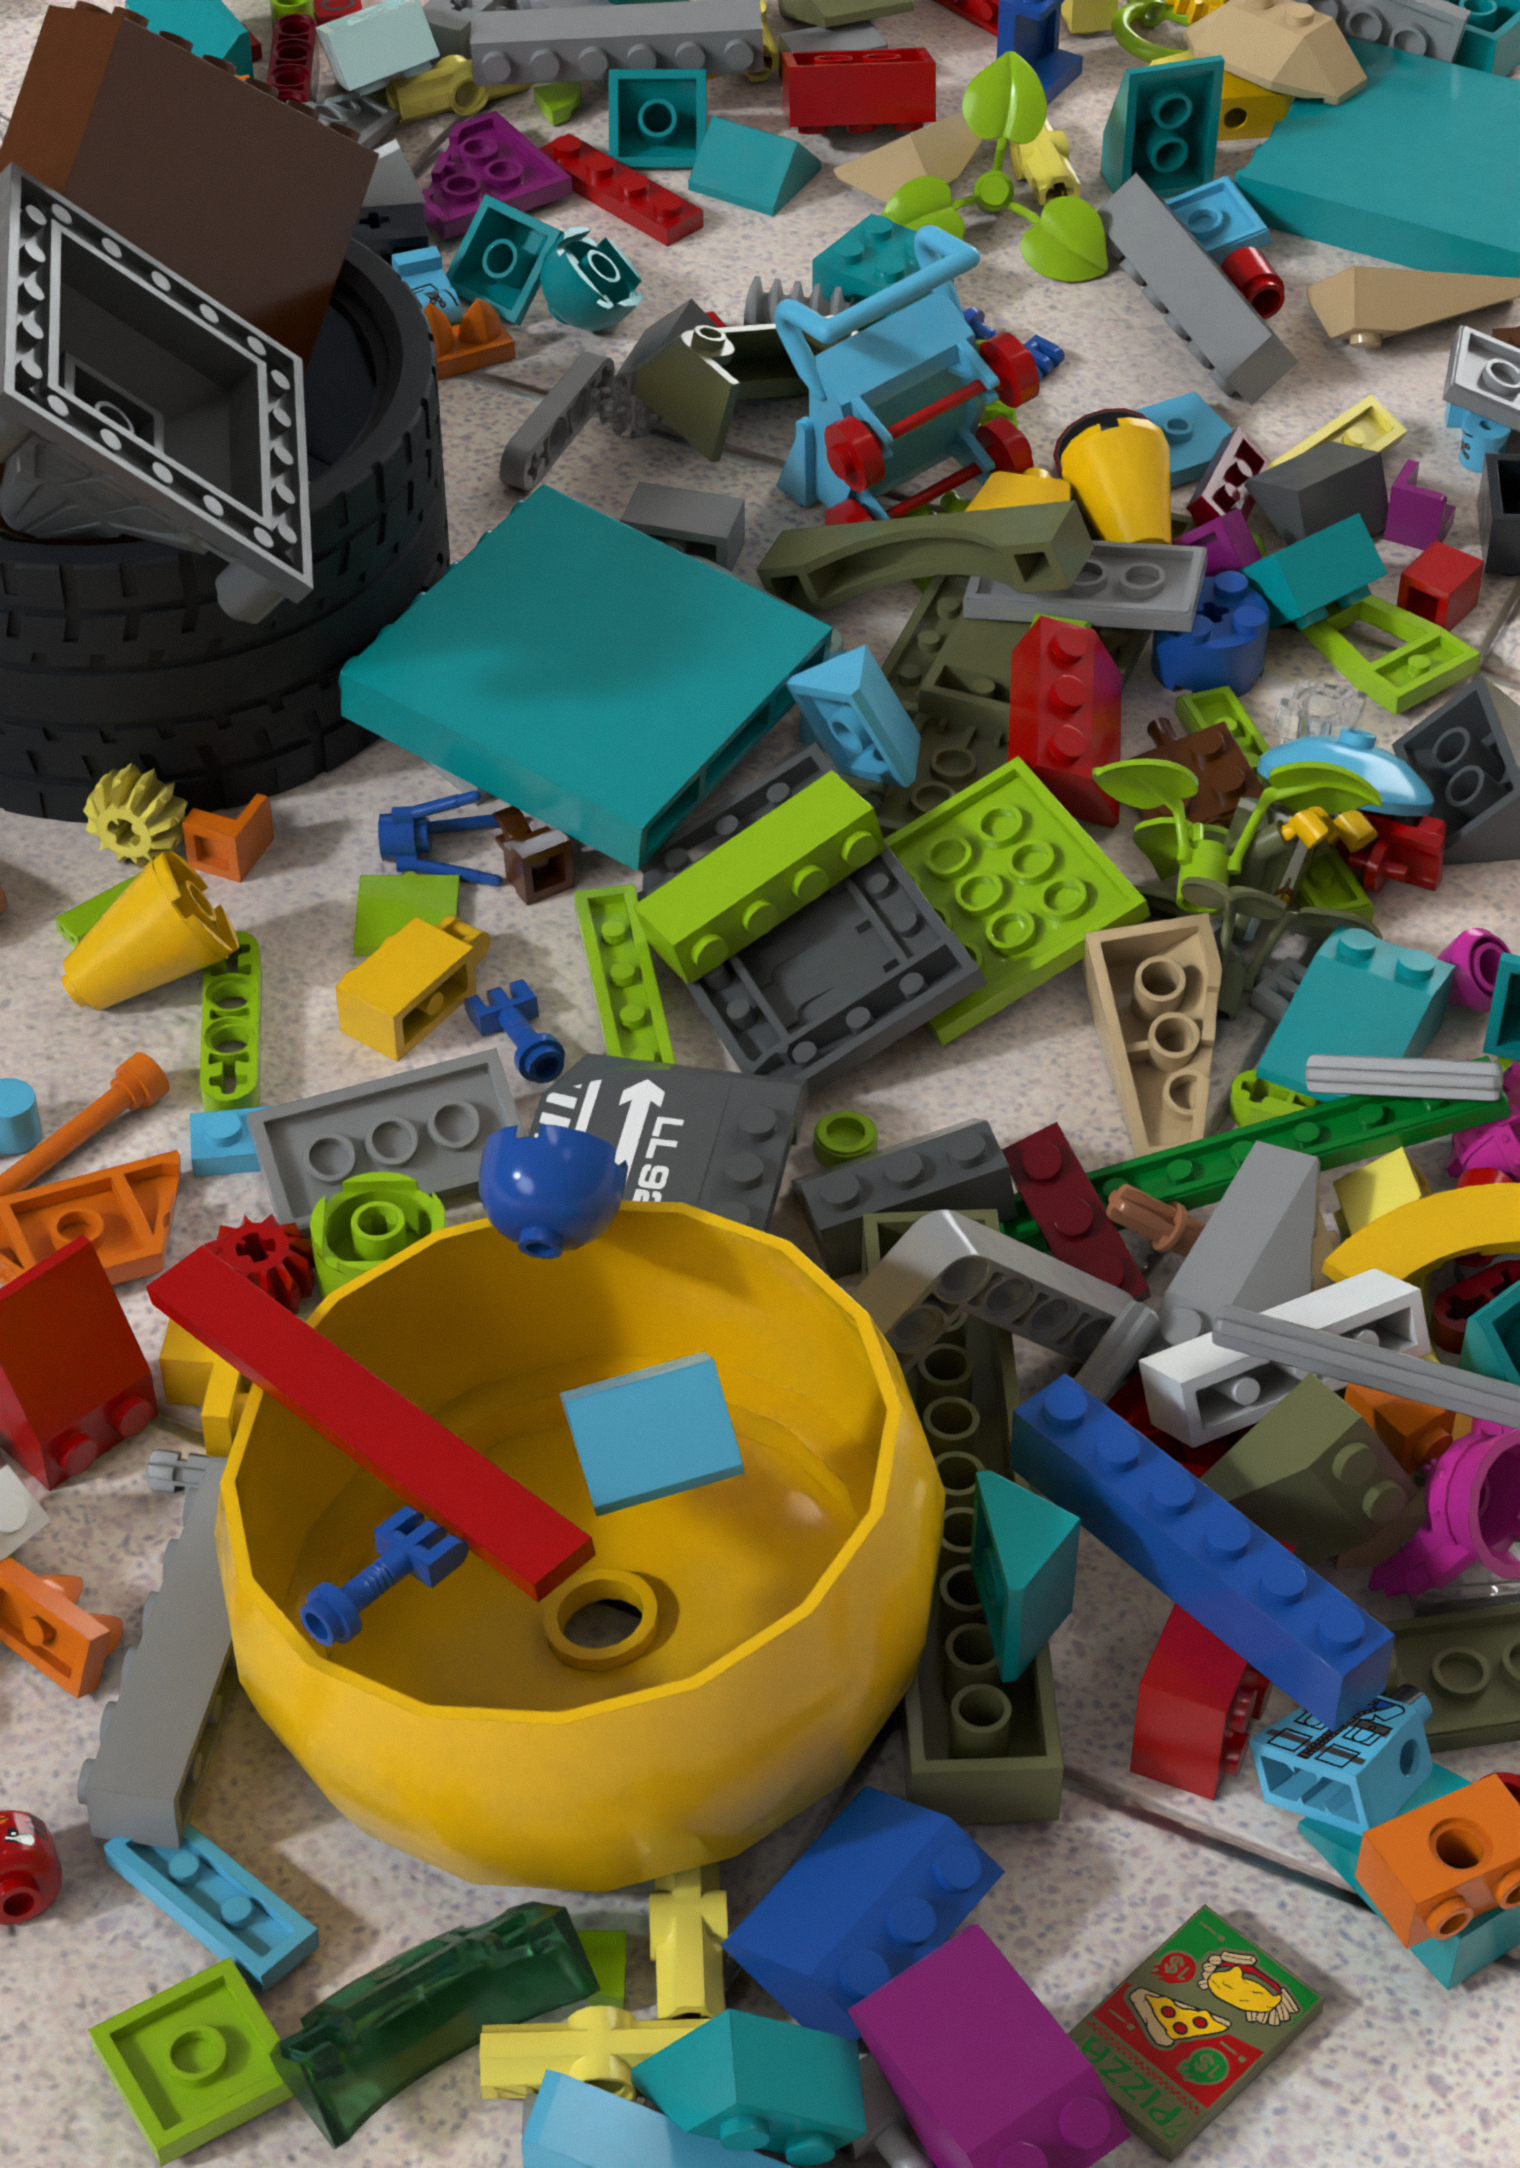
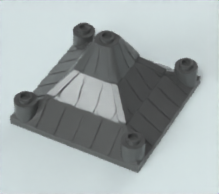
(144, 406)

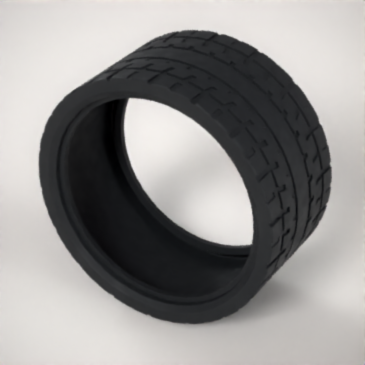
(135, 661)

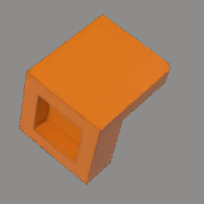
(228, 844)

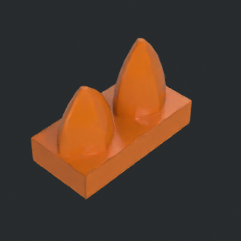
(473, 343)
(51, 1630)

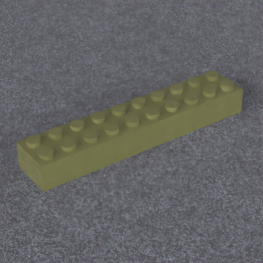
(967, 1737)

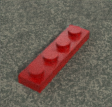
(625, 191)

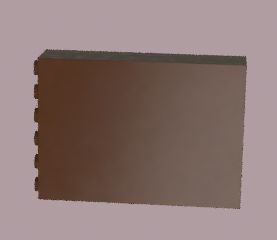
(191, 170)

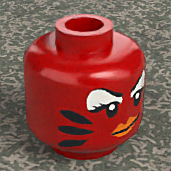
(26, 1867)

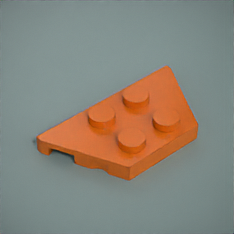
(119, 1209)

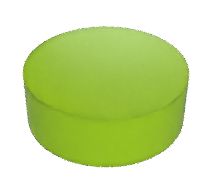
(844, 1137)

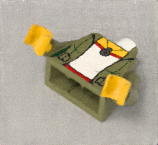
(1285, 849)

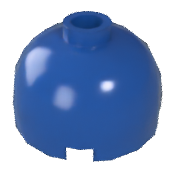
(550, 1188)

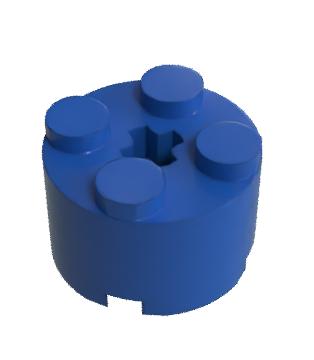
(1224, 643)

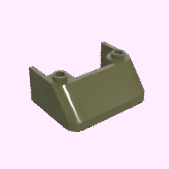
(709, 369)

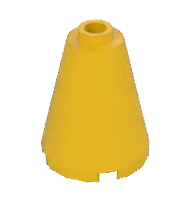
(1122, 481)
(149, 937)

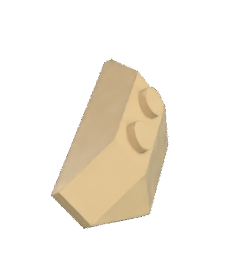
(1280, 48)

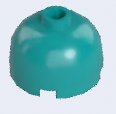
(588, 281)

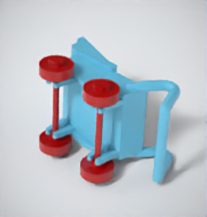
(902, 392)

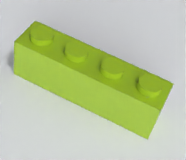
(760, 877)

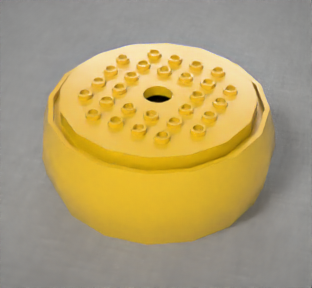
(767, 1601)

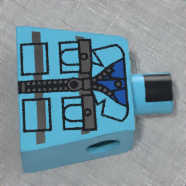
(1351, 1774)

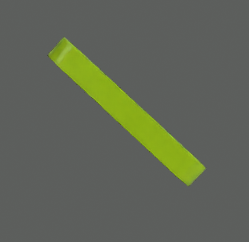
(235, 1024)

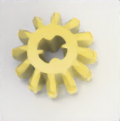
(135, 815)

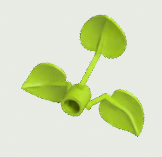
(1010, 105)
(1199, 848)

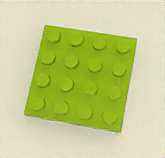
(1012, 886)

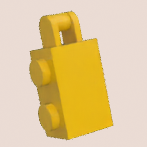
(410, 984)

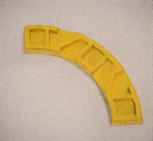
(1432, 1231)

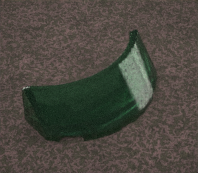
(428, 2009)

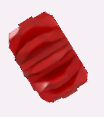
(270, 1258)

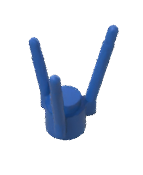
(409, 833)

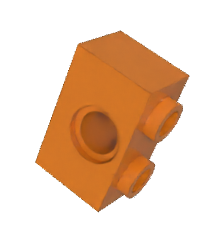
(1407, 1860)

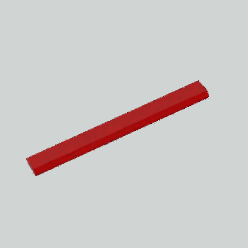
(373, 1424)

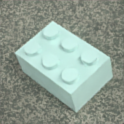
(378, 44)

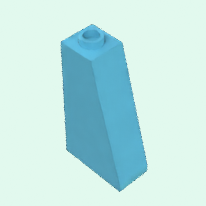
(596, 2129)

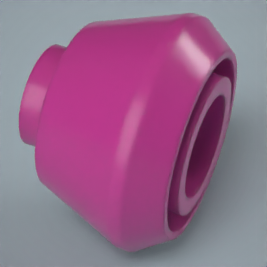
(1476, 966)

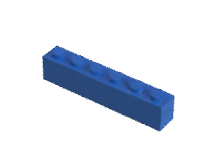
(1201, 1552)

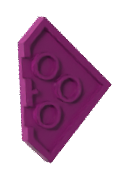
(493, 160)

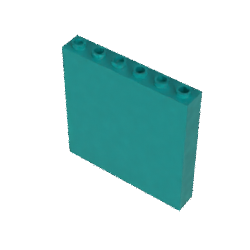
(1403, 169)
(584, 674)

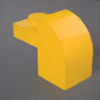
(202, 1378)

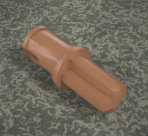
(1162, 1223)

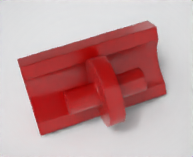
(1400, 852)

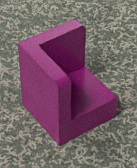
(1415, 513)
(1227, 543)

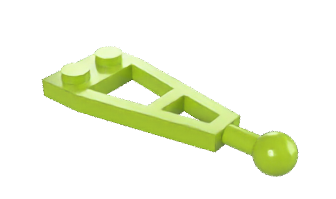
(1408, 674)

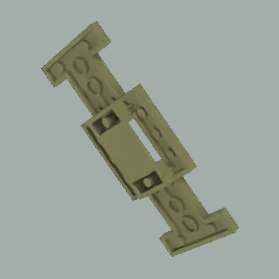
(957, 692)

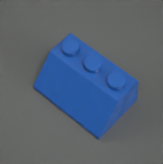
(861, 1908)

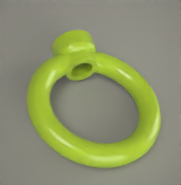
(1150, 14)

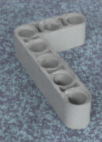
(960, 1266)

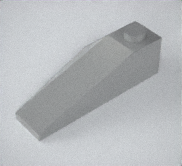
(1251, 1248)

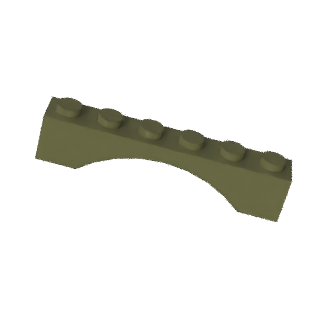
(1017, 545)

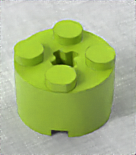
(368, 1224)

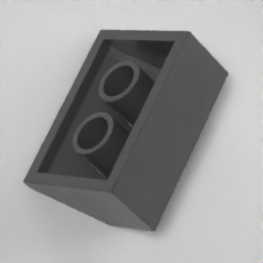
(1473, 770)
(933, 1172)

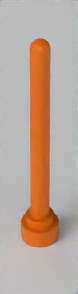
(136, 1084)

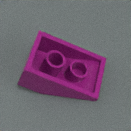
(985, 2064)

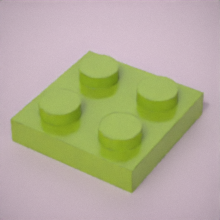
(192, 2060)

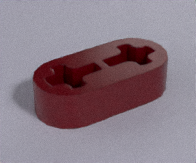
(1466, 1299)

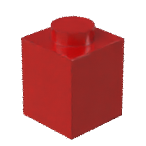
(1441, 585)

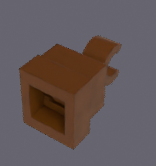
(534, 861)

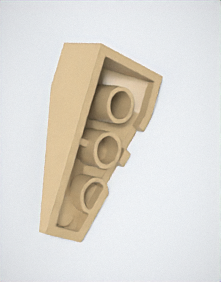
(931, 151)
(1386, 302)
(1156, 1021)

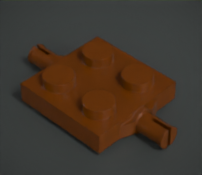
(1217, 764)

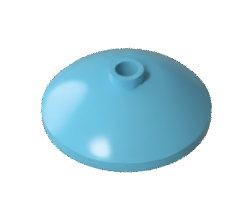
(1355, 749)

